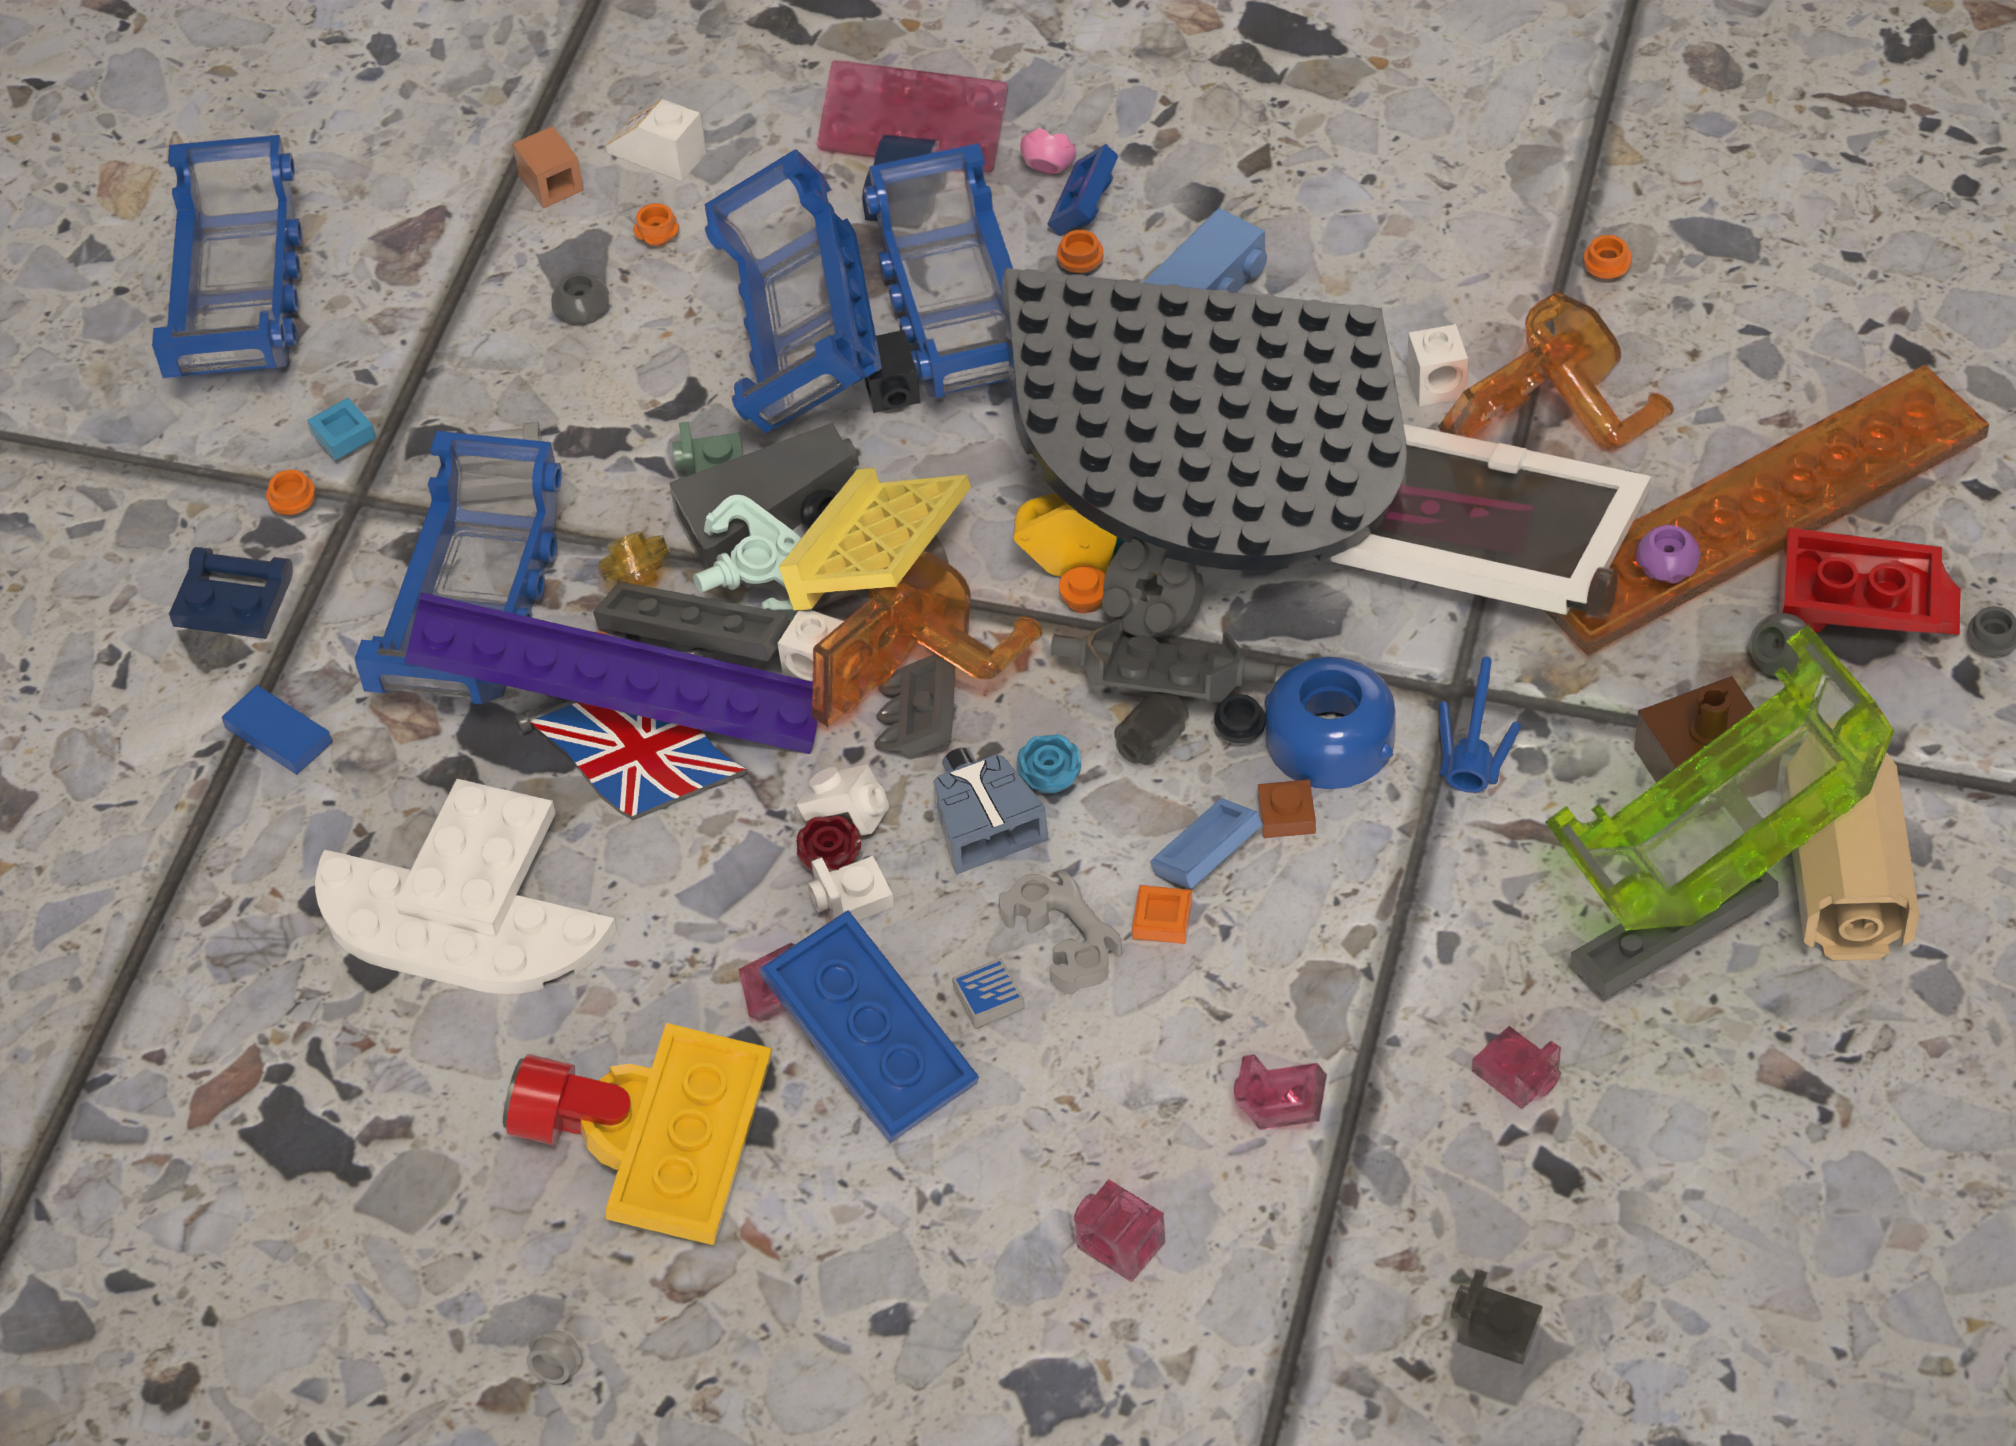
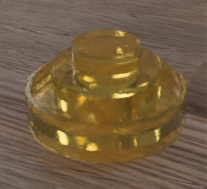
(634, 559)

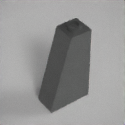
(772, 477)

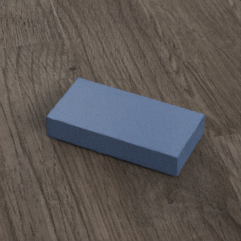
(1206, 843)

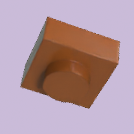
(1286, 808)

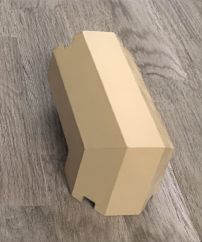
(1859, 877)

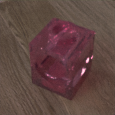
(1119, 1230)

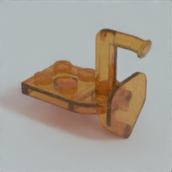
(1574, 362)
(924, 608)

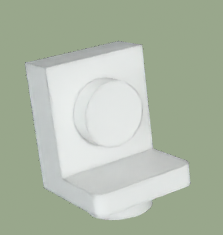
(852, 888)

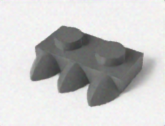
(920, 708)

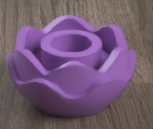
(1668, 553)

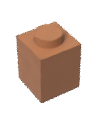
(548, 167)

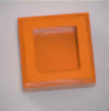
(1162, 914)

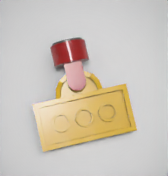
(663, 1127)

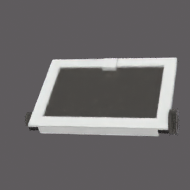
(1505, 523)

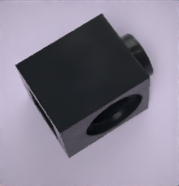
(897, 380)

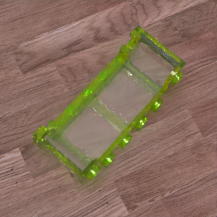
(1737, 799)

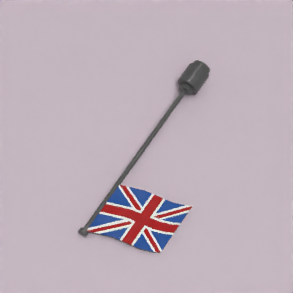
(640, 760)

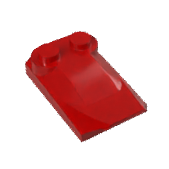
(1867, 583)

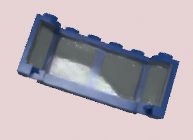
(231, 259)
(944, 265)
(798, 291)
(477, 546)

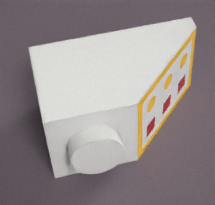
(662, 139)

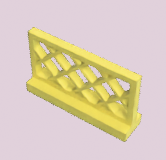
(867, 533)

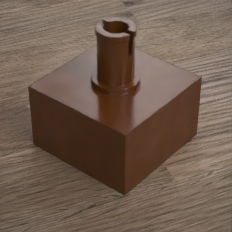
(1686, 724)

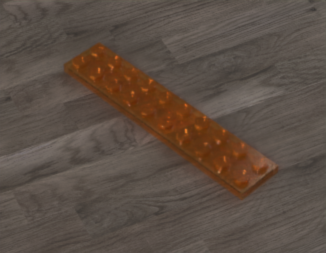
(1791, 485)

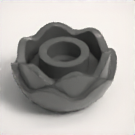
(579, 298)
(1764, 639)

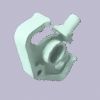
(755, 556)

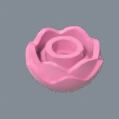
(1047, 152)

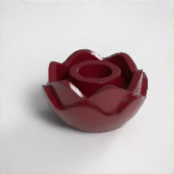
(827, 831)

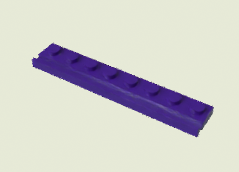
(612, 673)

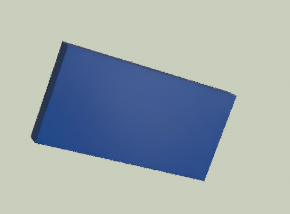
(869, 1026)

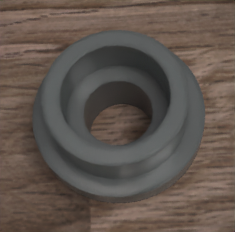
(1993, 631)

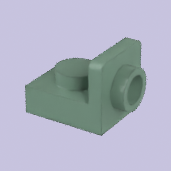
(704, 452)

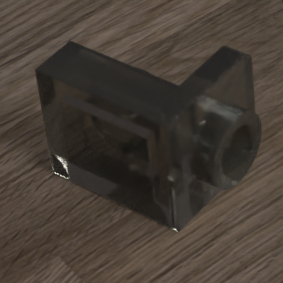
(1495, 1320)

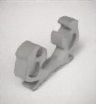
(1087, 961)

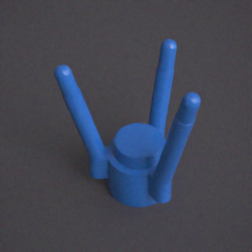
(1470, 763)

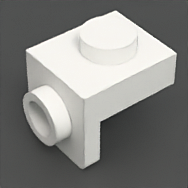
(844, 791)

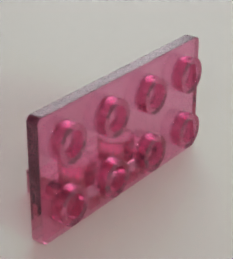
(878, 101)

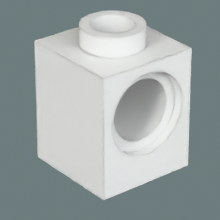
(1437, 365)
(800, 638)

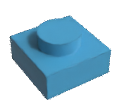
(341, 428)

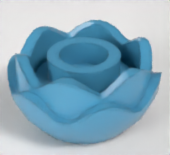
(1046, 750)

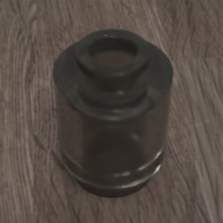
(1151, 728)

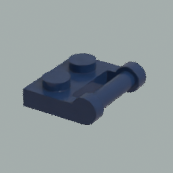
(228, 605)

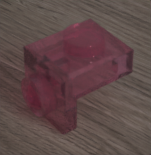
(1279, 1095)

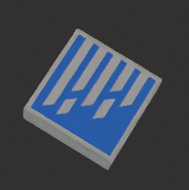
(988, 993)

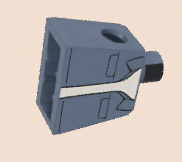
(986, 810)

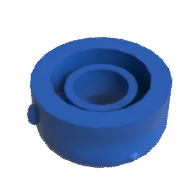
(1334, 750)

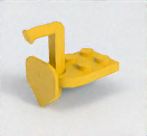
(1061, 536)

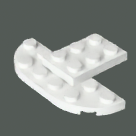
(459, 904)

